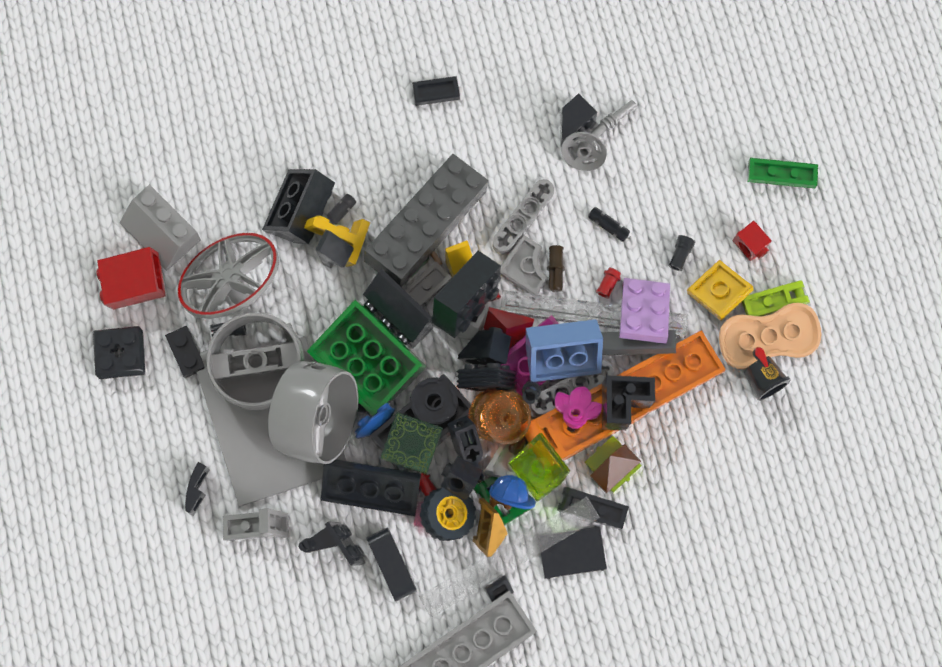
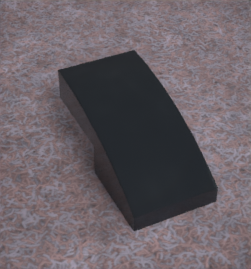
(194, 496)

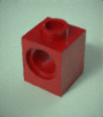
(752, 241)

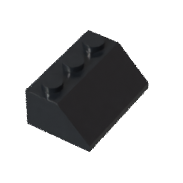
(299, 199)
(397, 309)

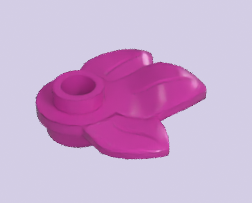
(578, 404)

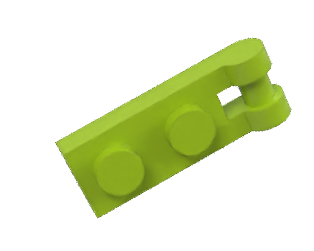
(773, 299)

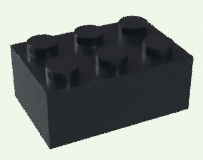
(466, 294)

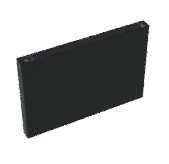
(575, 554)

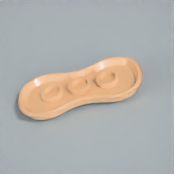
(787, 332)

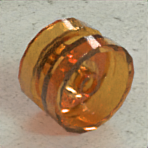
(500, 416)

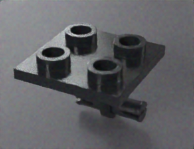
(331, 536)

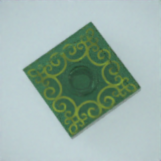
(411, 443)

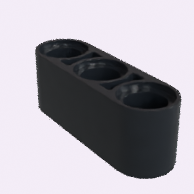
(391, 564)

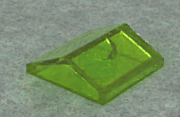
(539, 467)

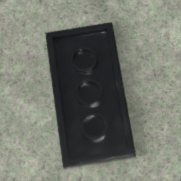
(370, 487)

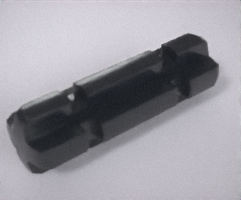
(340, 209)
(609, 224)

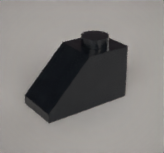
(486, 347)

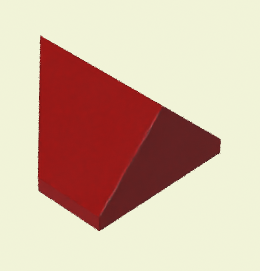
(510, 323)

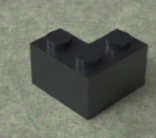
(621, 394)

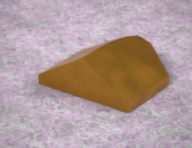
(490, 529)

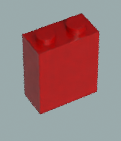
(130, 278)

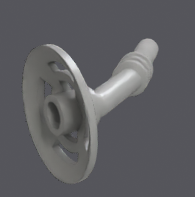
(587, 143)

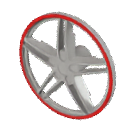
(229, 278)

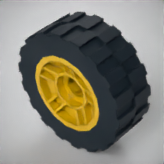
(442, 527)

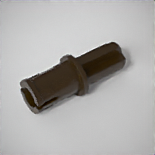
(556, 268)

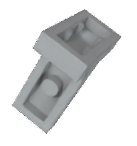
(256, 525)

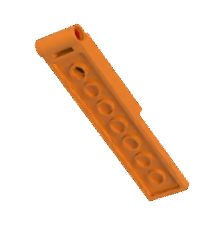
(674, 376)

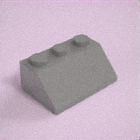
(159, 226)

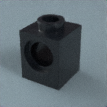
(460, 477)

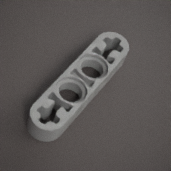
(525, 218)
(569, 385)

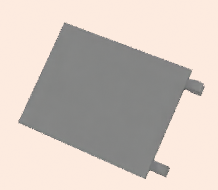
(244, 436)

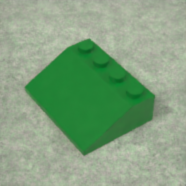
(370, 353)

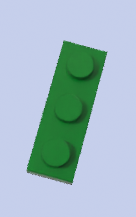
(782, 173)

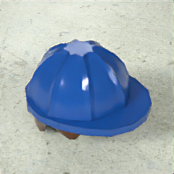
(511, 492)

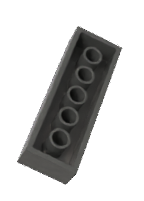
(426, 220)

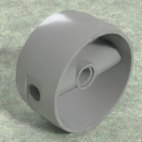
(239, 362)
(313, 412)

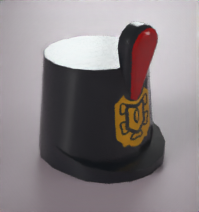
(765, 375)

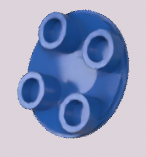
(369, 425)

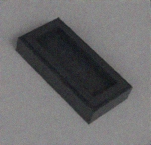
(436, 90)

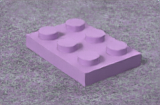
(645, 310)

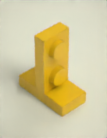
(354, 237)

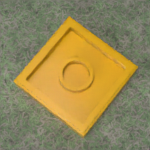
(720, 290)

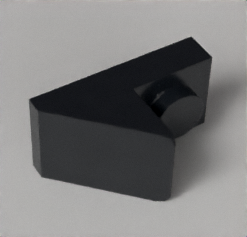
(333, 250)

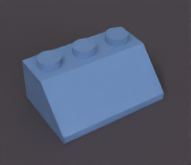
(564, 350)

